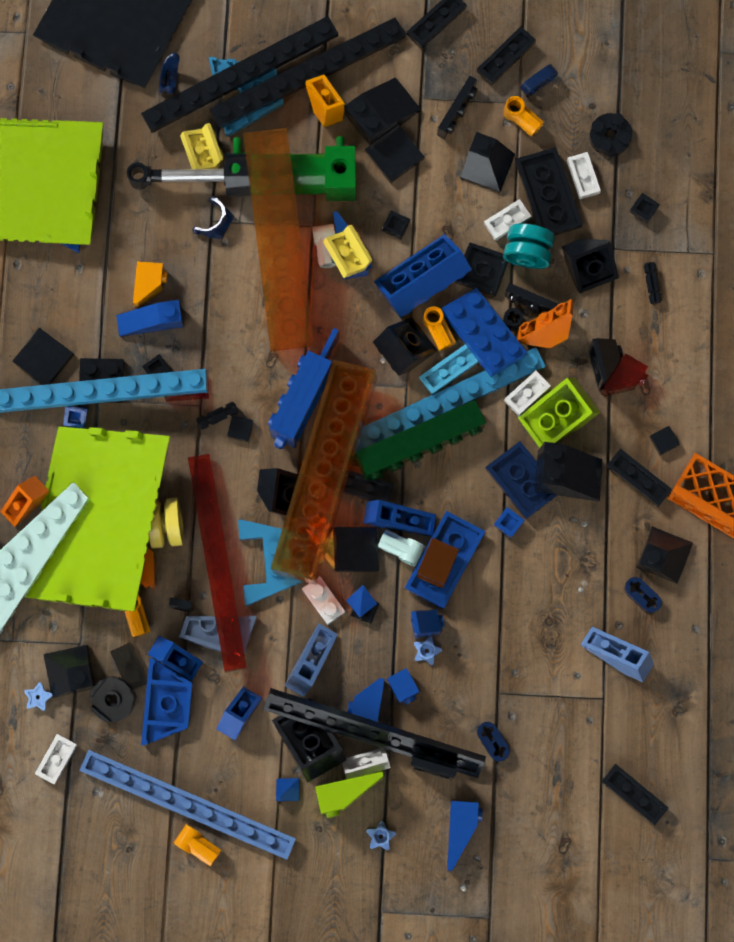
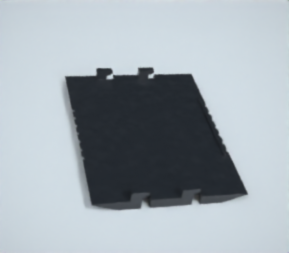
(113, 33)

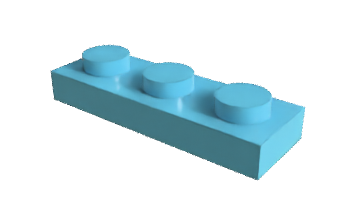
(448, 369)

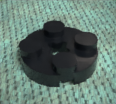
(615, 123)
(100, 701)

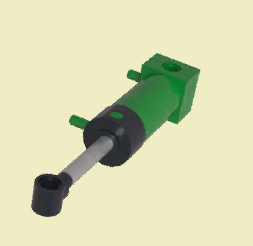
(313, 174)

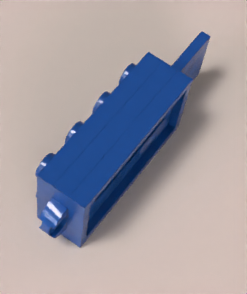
(302, 395)

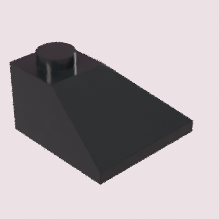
(487, 162)
(590, 263)
(605, 358)
(276, 489)
(664, 554)
(69, 671)

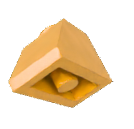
(325, 101)
(148, 282)

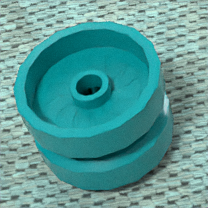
(529, 246)

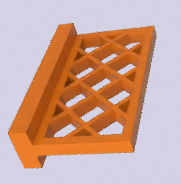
(696, 504)

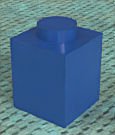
(403, 687)

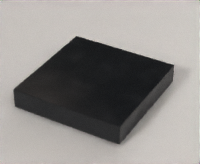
(394, 154)
(487, 269)
(43, 357)
(355, 549)
(433, 768)

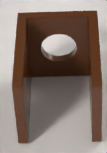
(437, 563)

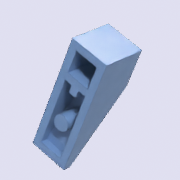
(619, 654)
(311, 660)

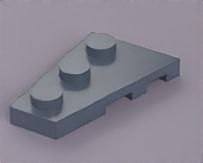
(204, 632)

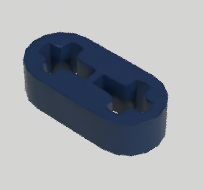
(539, 80)
(638, 599)
(488, 745)

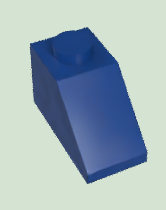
(426, 623)
(175, 658)
(368, 701)
(238, 713)

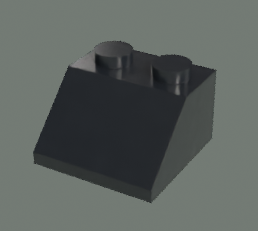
(404, 346)

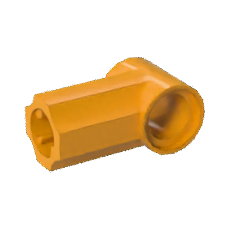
(524, 117)
(439, 330)
(137, 620)
(193, 842)

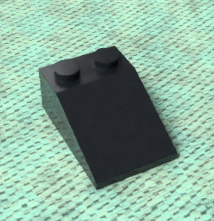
(381, 110)
(568, 472)
(310, 747)

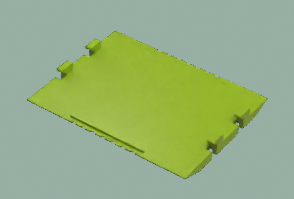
(49, 180)
(106, 545)

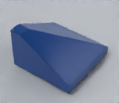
(75, 416)
(361, 601)
(287, 789)

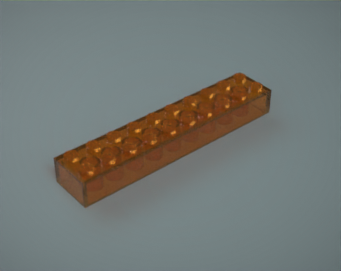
(278, 239)
(324, 472)

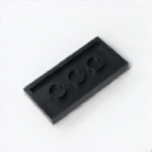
(548, 191)

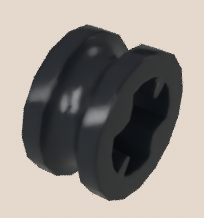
(517, 313)

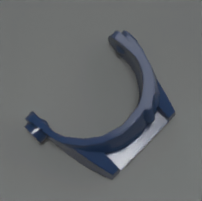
(171, 66)
(221, 227)

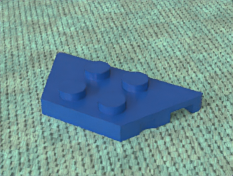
(165, 703)

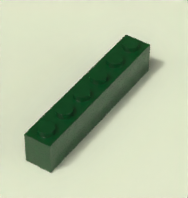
(420, 440)

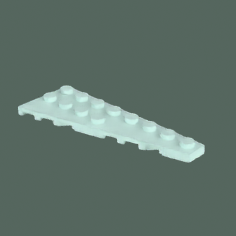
(33, 546)

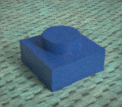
(509, 522)

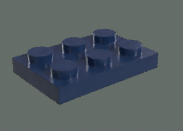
(516, 477)

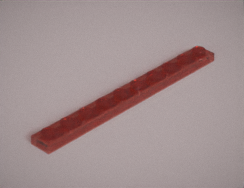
(217, 563)

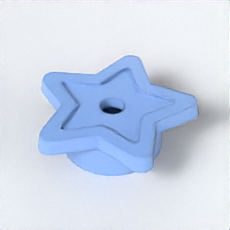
(428, 644)
(44, 697)
(374, 834)

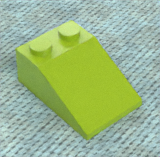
(559, 413)
(341, 794)

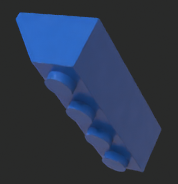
(423, 275)

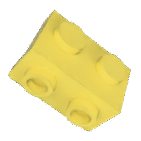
(202, 148)
(348, 252)

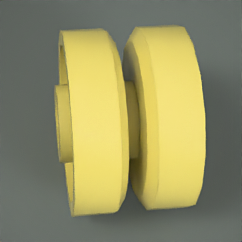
(167, 522)

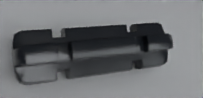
(652, 283)
(217, 415)

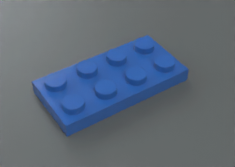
(483, 332)
(460, 535)

